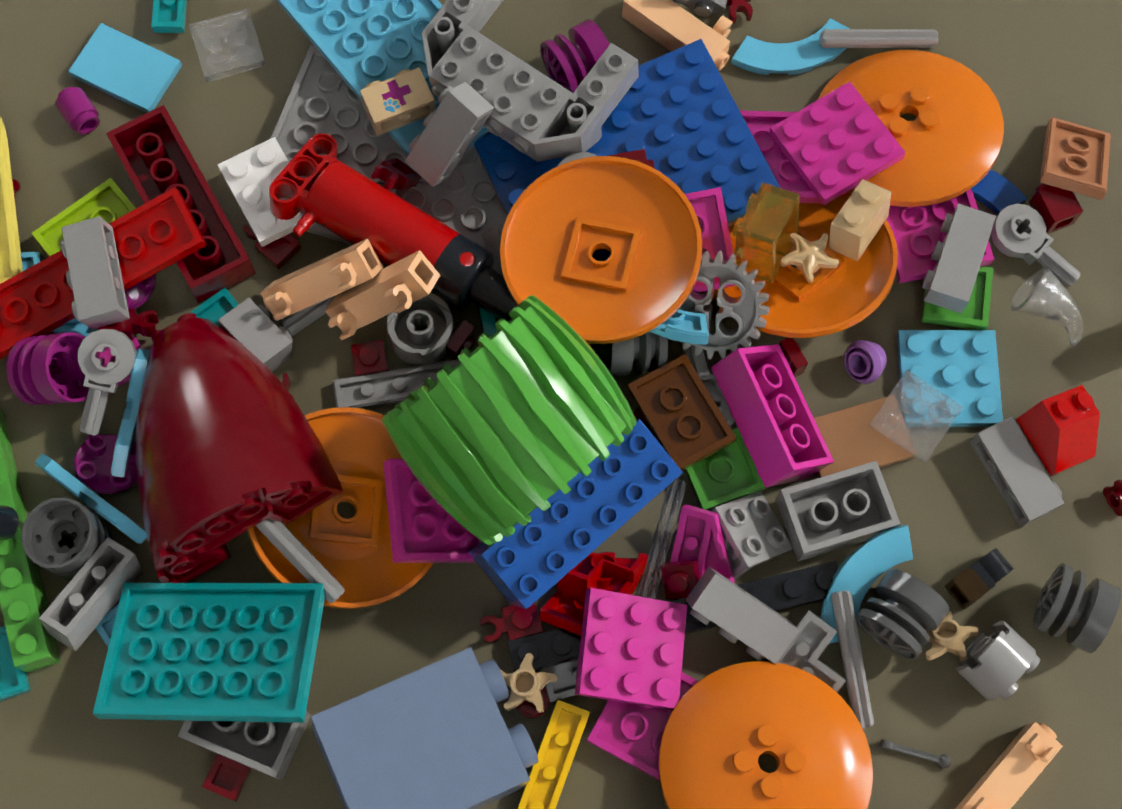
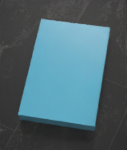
(125, 68)

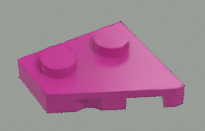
(701, 540)

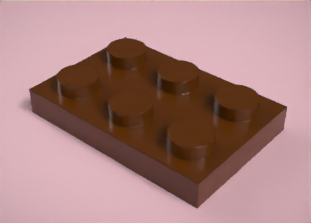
(681, 412)

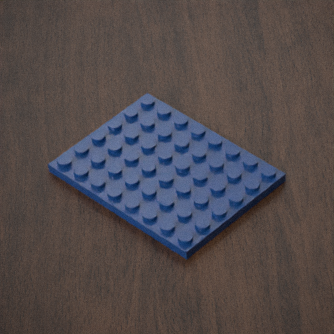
(681, 120)

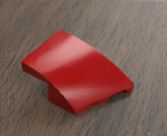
(595, 571)

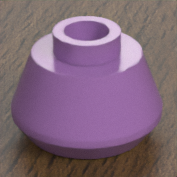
(864, 361)

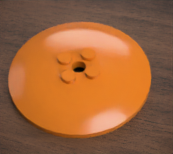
(954, 128)
(613, 208)
(836, 295)
(355, 548)
(757, 710)

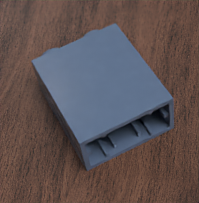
(426, 740)

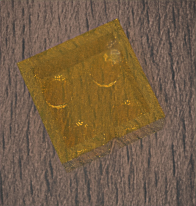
(766, 230)

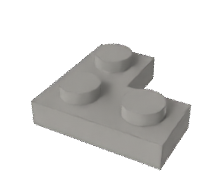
(807, 647)

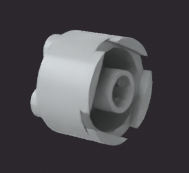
(421, 346)
(998, 662)

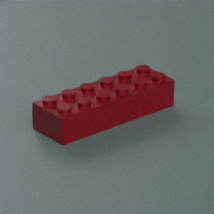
(160, 161)

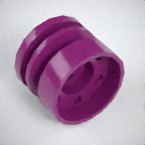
(572, 59)
(47, 369)

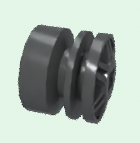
(643, 352)
(51, 532)
(1084, 611)
(902, 613)

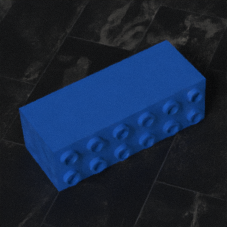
(580, 521)

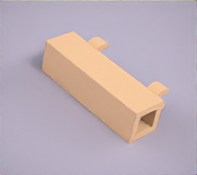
(676, 27)
(322, 280)
(387, 292)
(1014, 769)

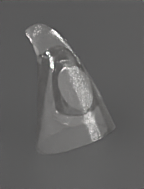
(1048, 298)

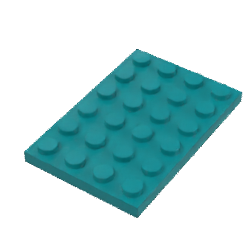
(211, 652)

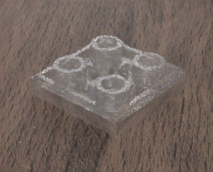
(227, 45)
(916, 416)

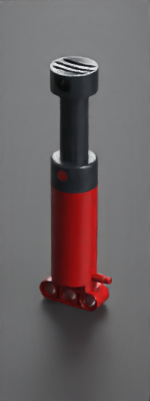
(364, 209)

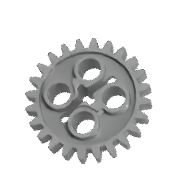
(744, 309)

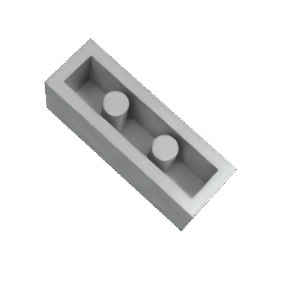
(448, 133)
(958, 258)
(94, 273)
(1017, 472)
(90, 594)
(741, 616)

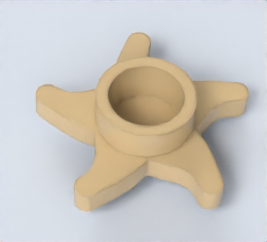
(809, 256)
(949, 638)
(527, 685)

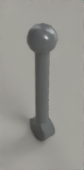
(943, 760)

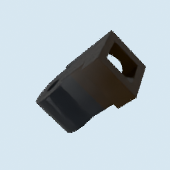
(979, 578)

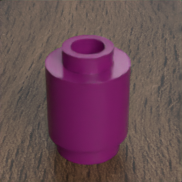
(77, 110)

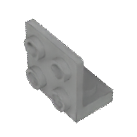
(751, 532)

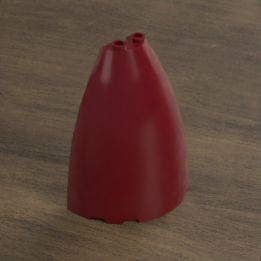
(218, 449)

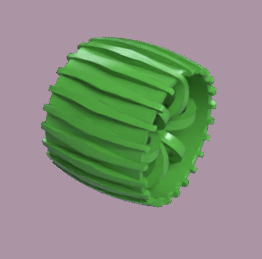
(511, 422)

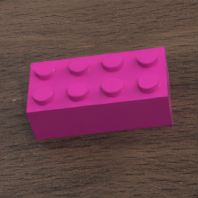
(771, 414)

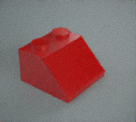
(1063, 429)

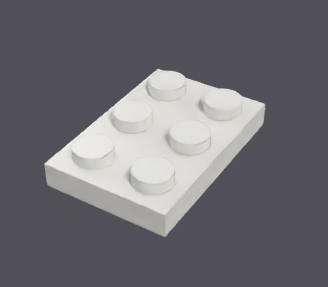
(249, 181)

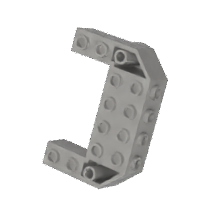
(528, 106)

